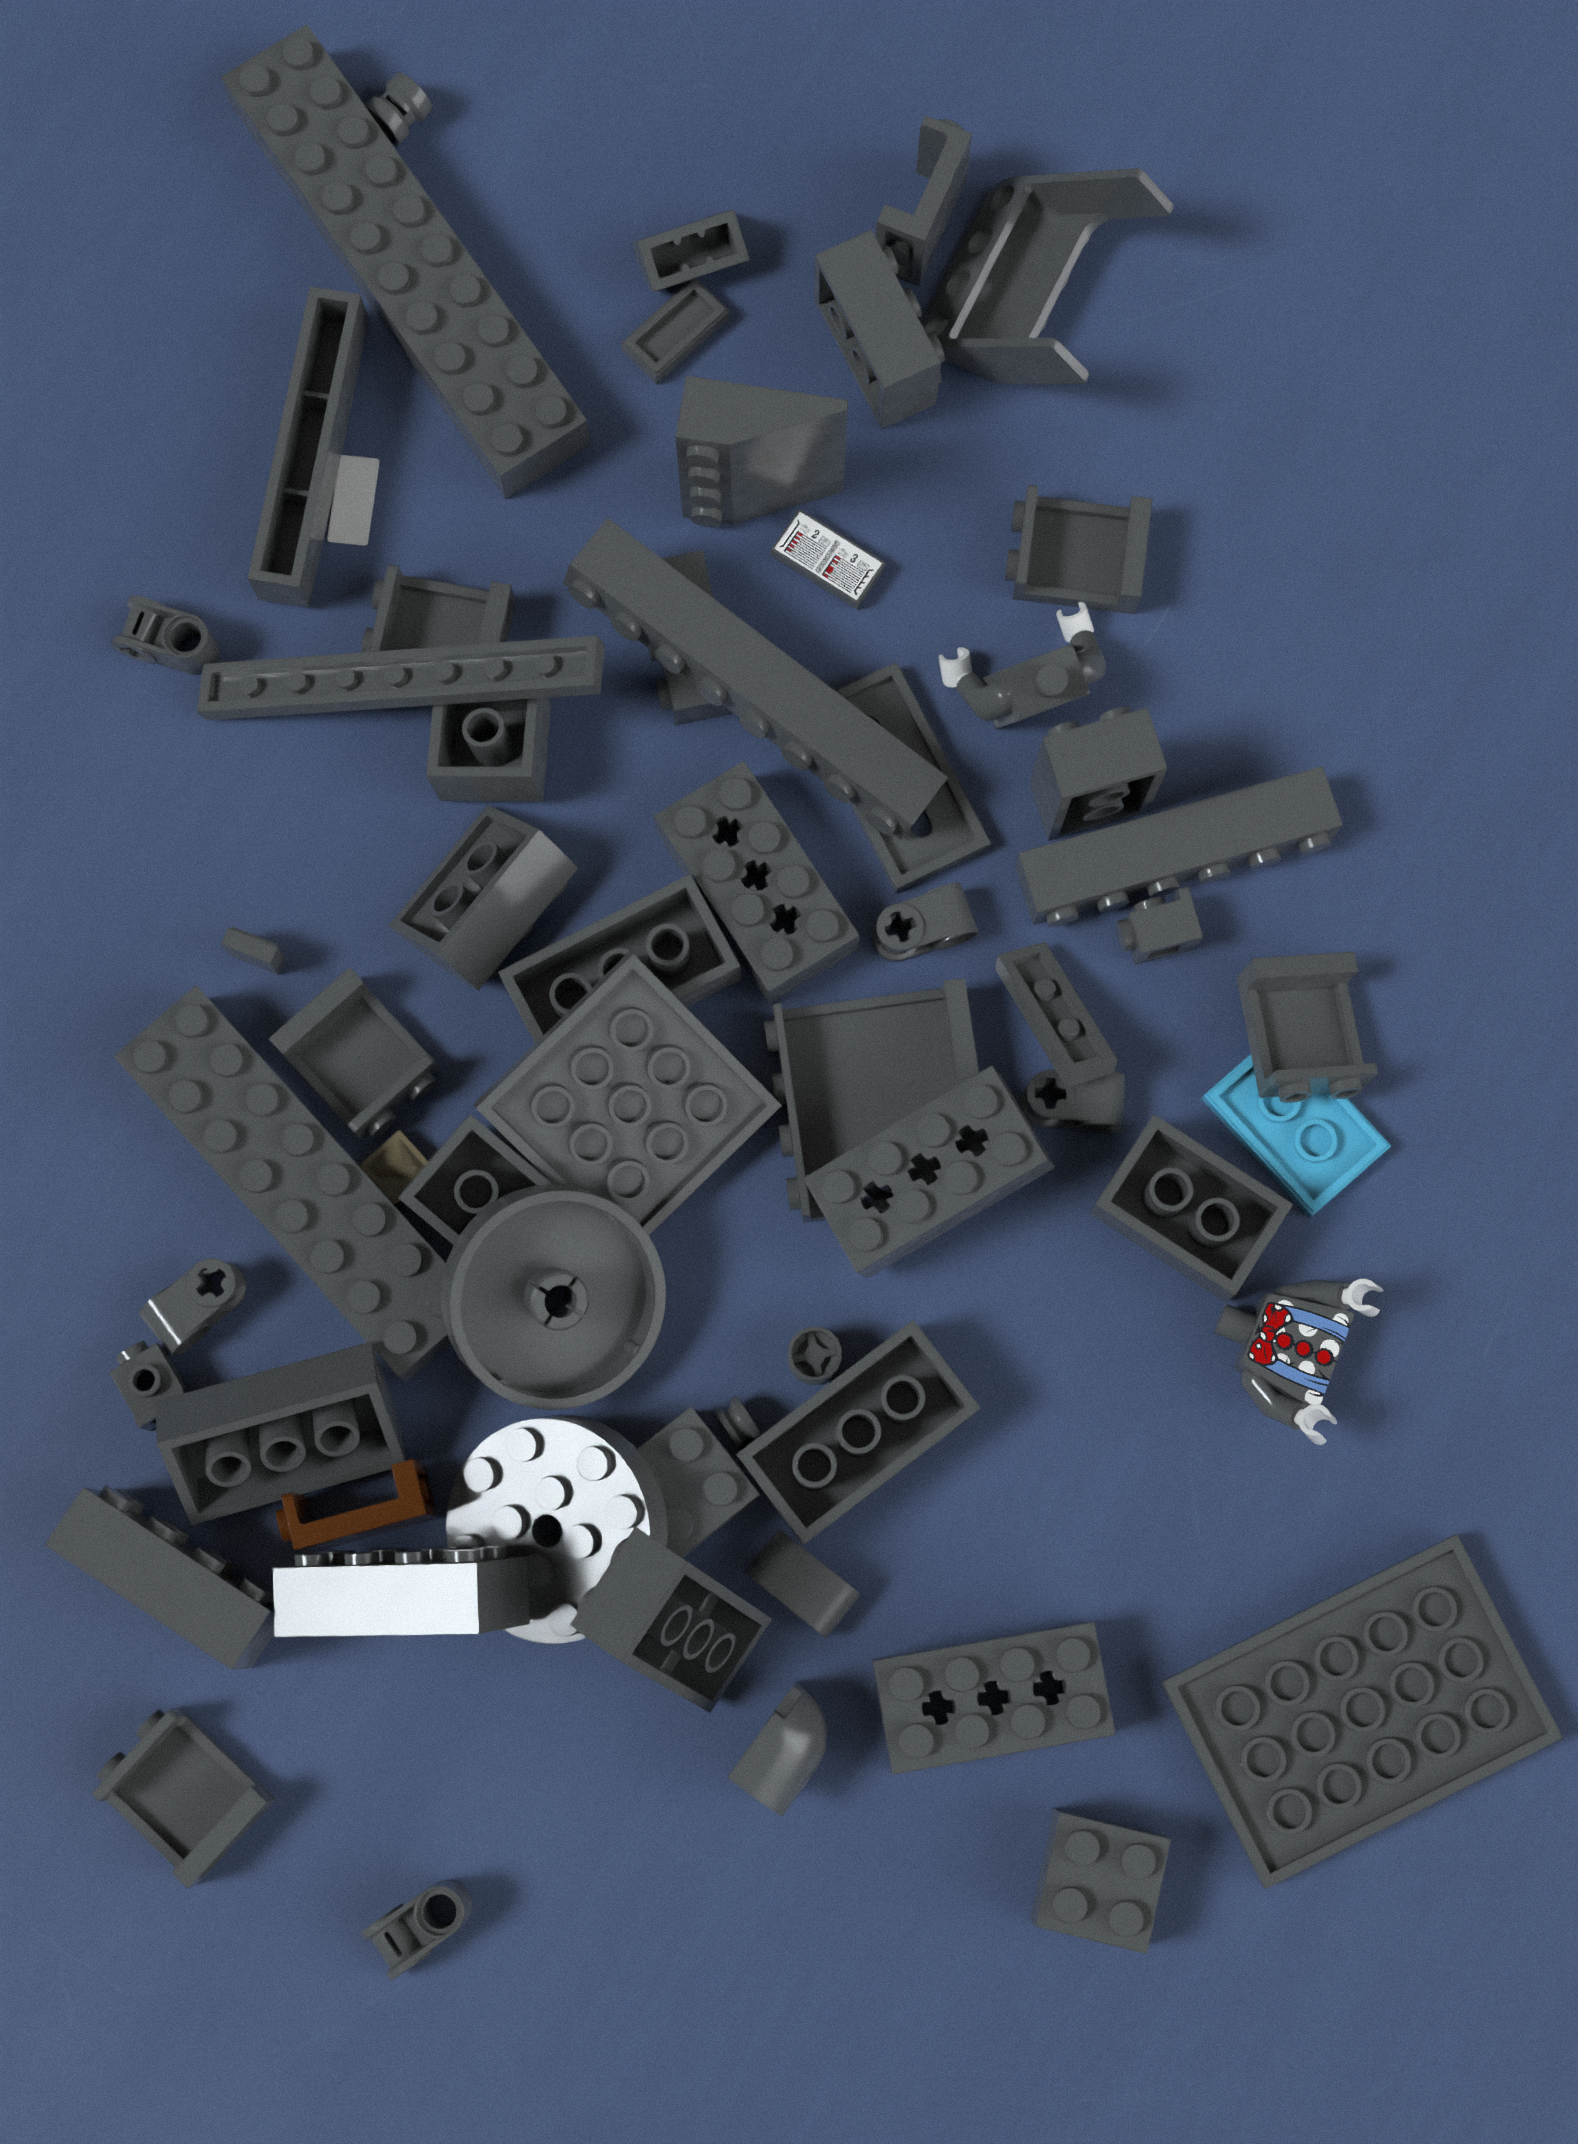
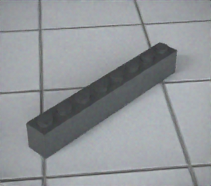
(752, 679)

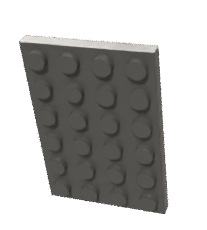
(1360, 1711)

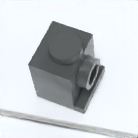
(1160, 928)
(167, 1382)

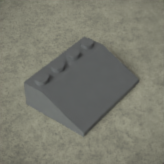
(756, 450)

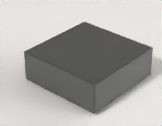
(253, 950)

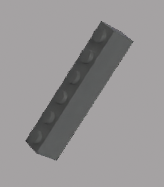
(309, 447)
(1178, 846)

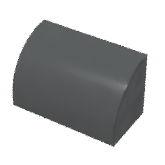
(690, 250)

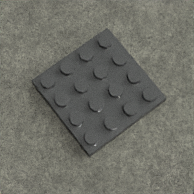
(628, 1097)

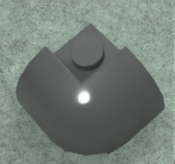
(784, 1752)

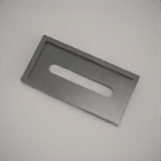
(954, 824)

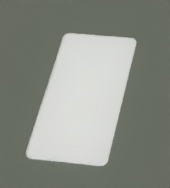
(353, 500)

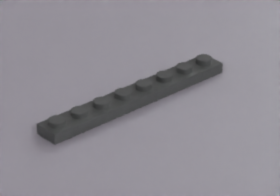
(402, 678)

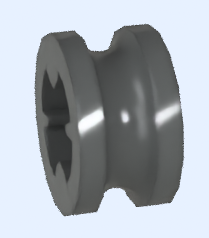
(737, 1423)

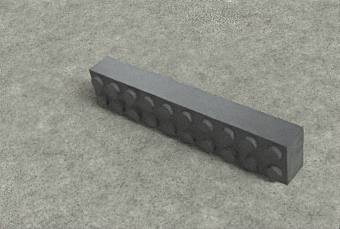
(407, 261)

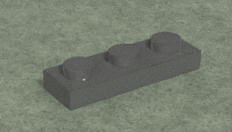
(1055, 1014)

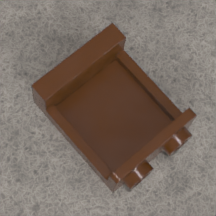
(412, 1507)

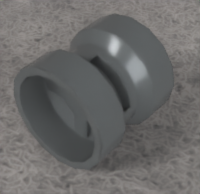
(399, 107)
(810, 1348)

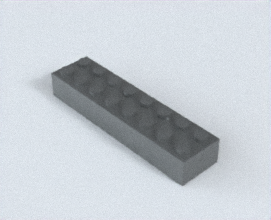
(294, 1179)

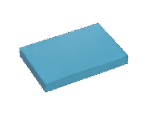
(1304, 1145)

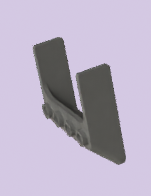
(1018, 264)

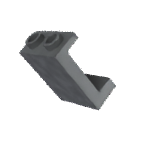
(915, 238)
(1079, 552)
(436, 613)
(1303, 1026)
(356, 1055)
(183, 1793)

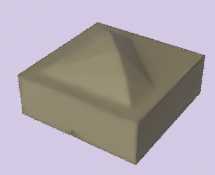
(394, 1165)

